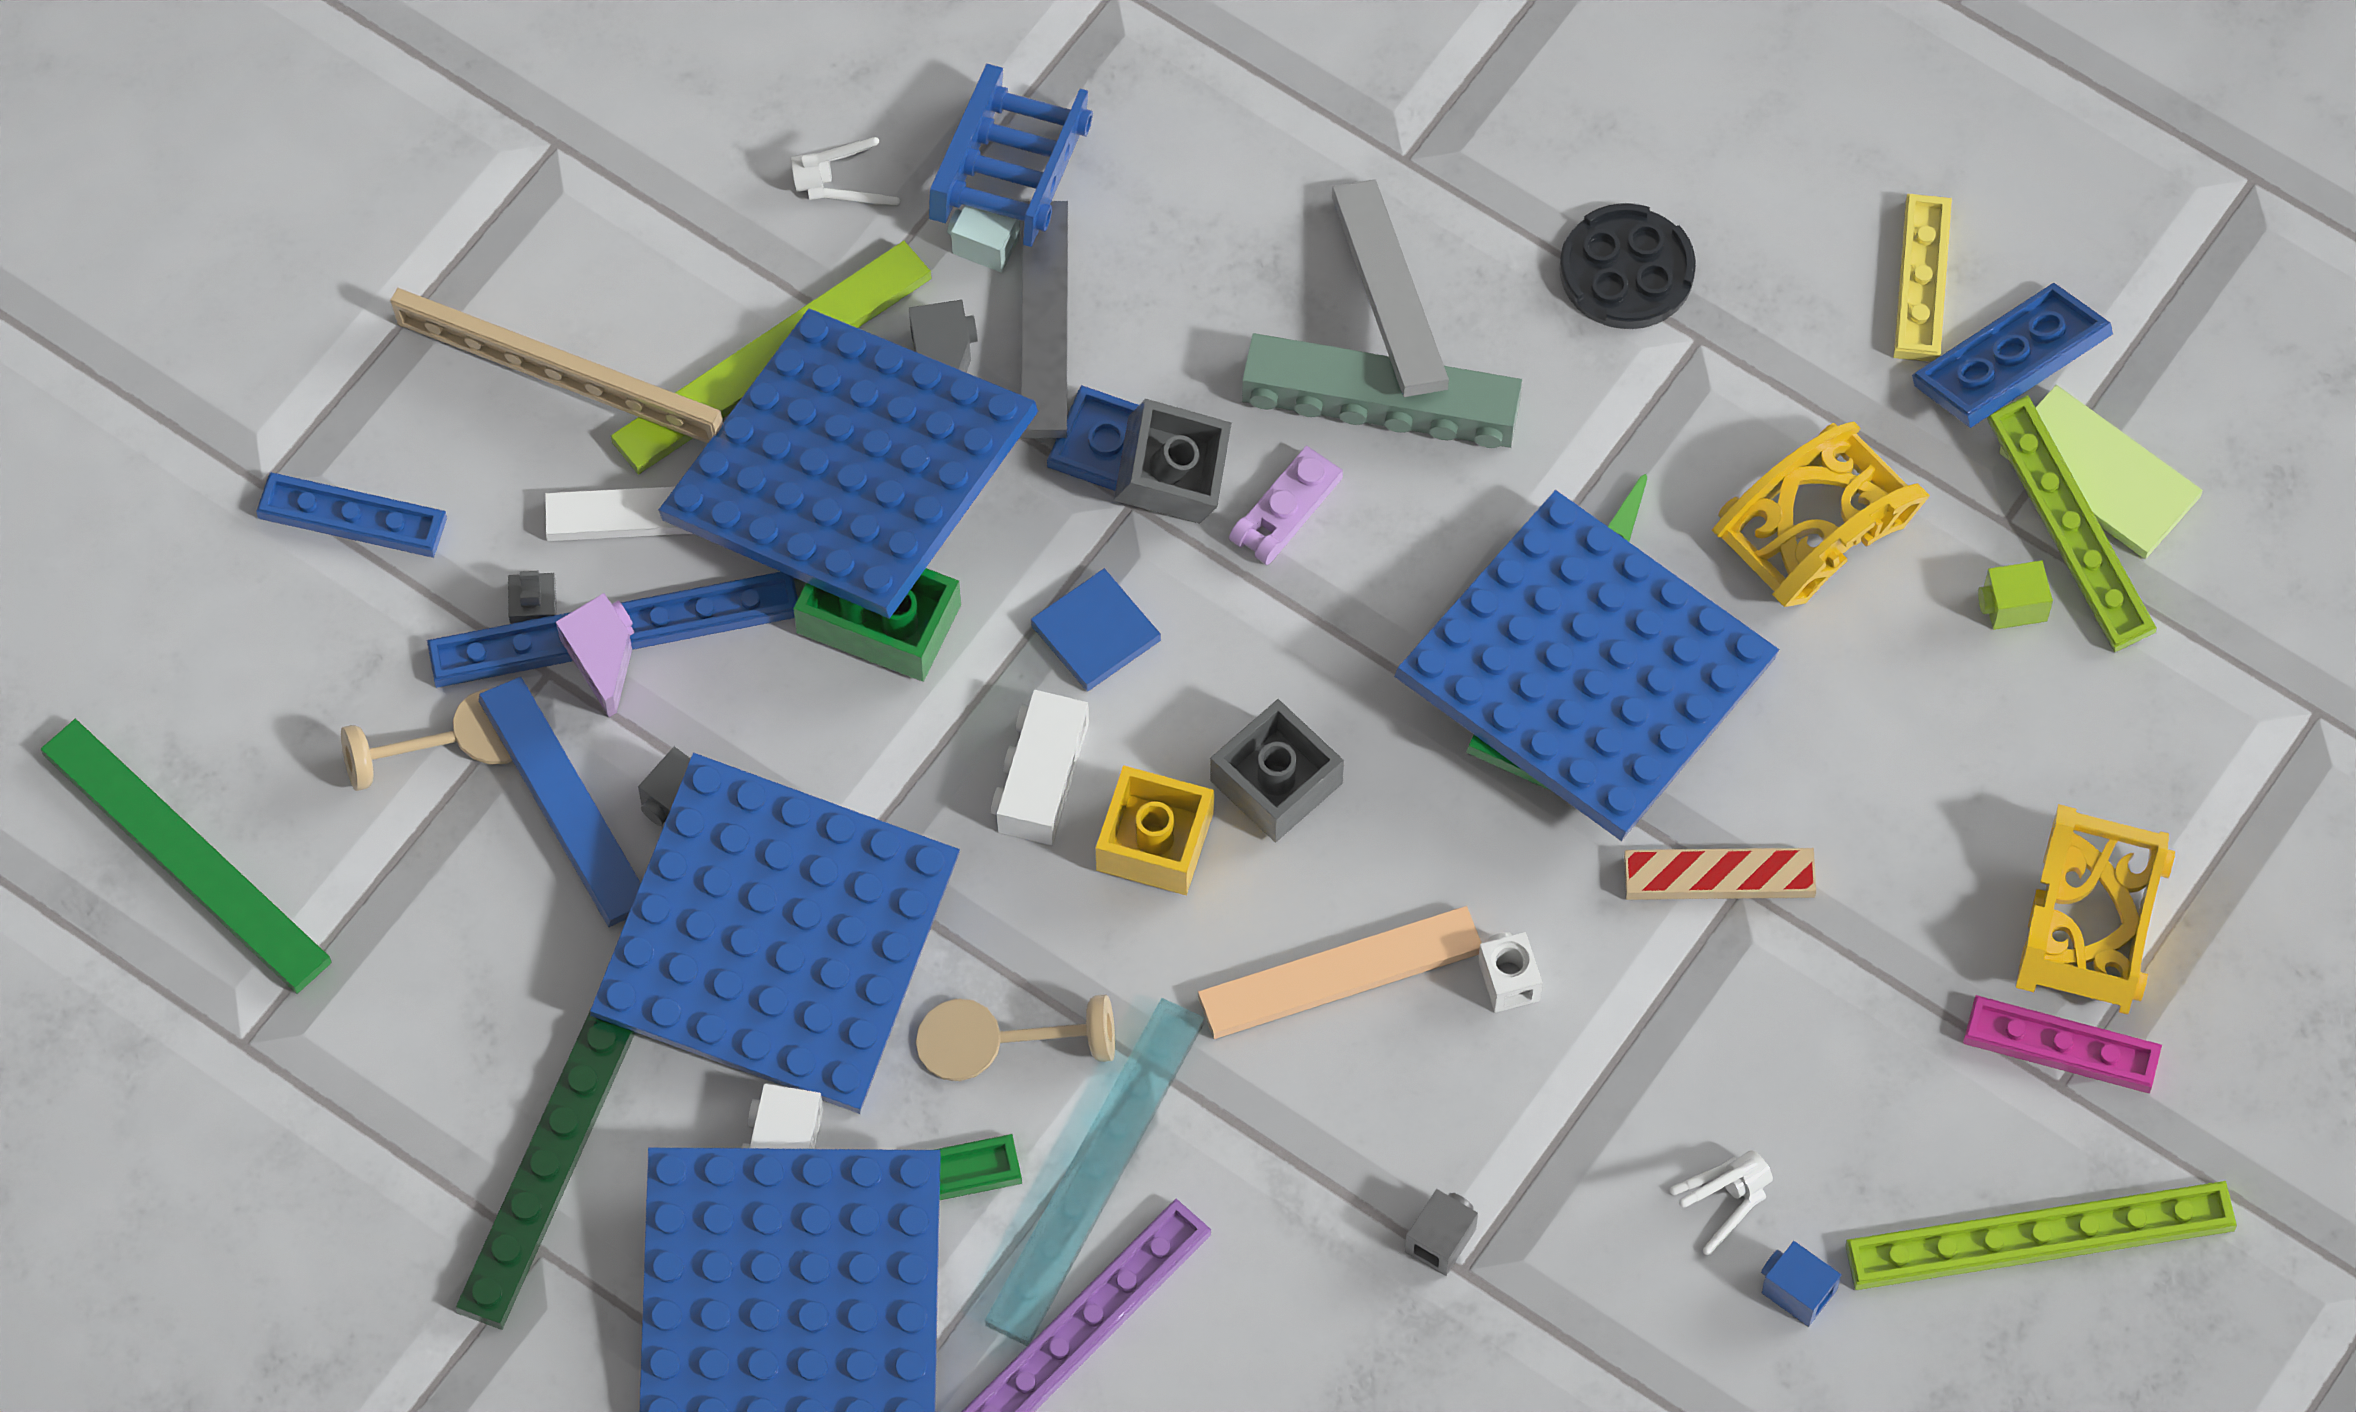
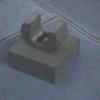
(531, 596)

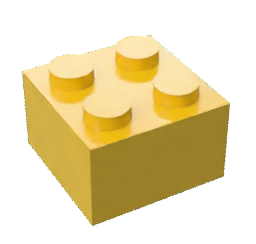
(1154, 830)

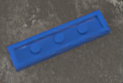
(351, 514)

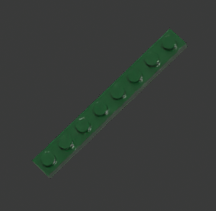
(544, 1172)

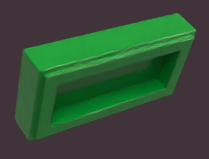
(979, 1167)

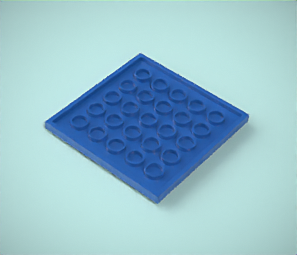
(848, 462)
(1587, 664)
(775, 932)
(790, 1280)

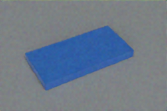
(2012, 354)

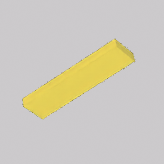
(1922, 278)

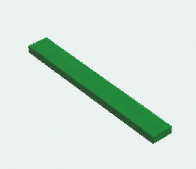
(186, 856)

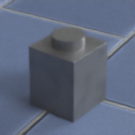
(1442, 1231)

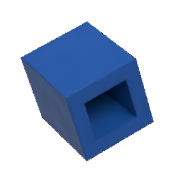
(1799, 1282)

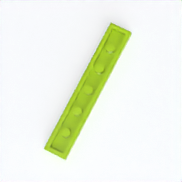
(2071, 524)

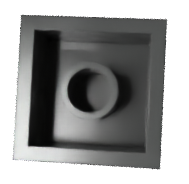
(1172, 461)
(1276, 770)

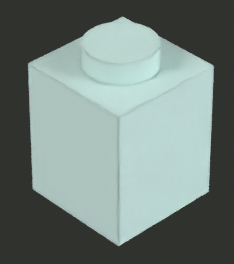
(983, 236)

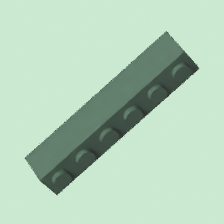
(1365, 390)

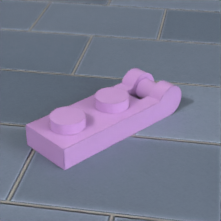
(1287, 505)

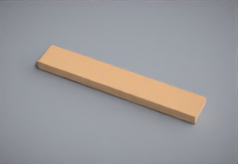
(1339, 972)

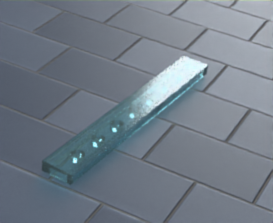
(1094, 1172)

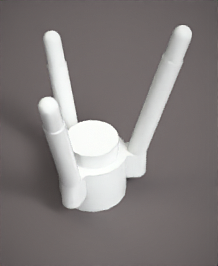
(814, 170)
(1740, 1177)

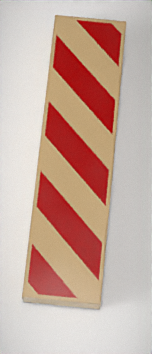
(1720, 873)

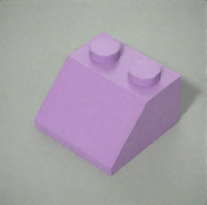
(600, 647)

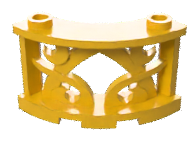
(1885, 494)
(2049, 961)

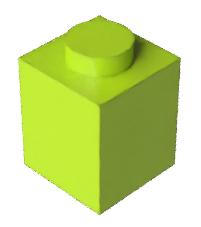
(2016, 595)

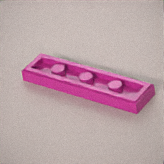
(2062, 1044)

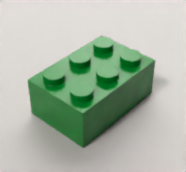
(903, 642)

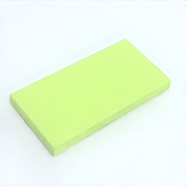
(2124, 483)

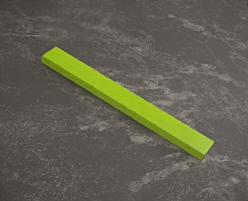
(723, 386)
(2040, 1235)

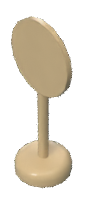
(470, 730)
(964, 1037)

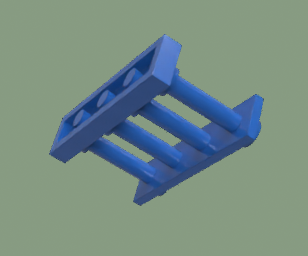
(978, 128)

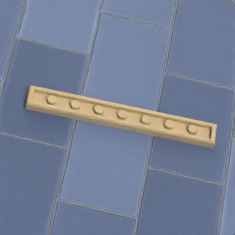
(556, 366)

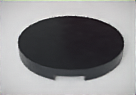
(1627, 266)

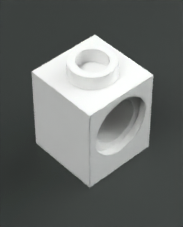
(1515, 989)

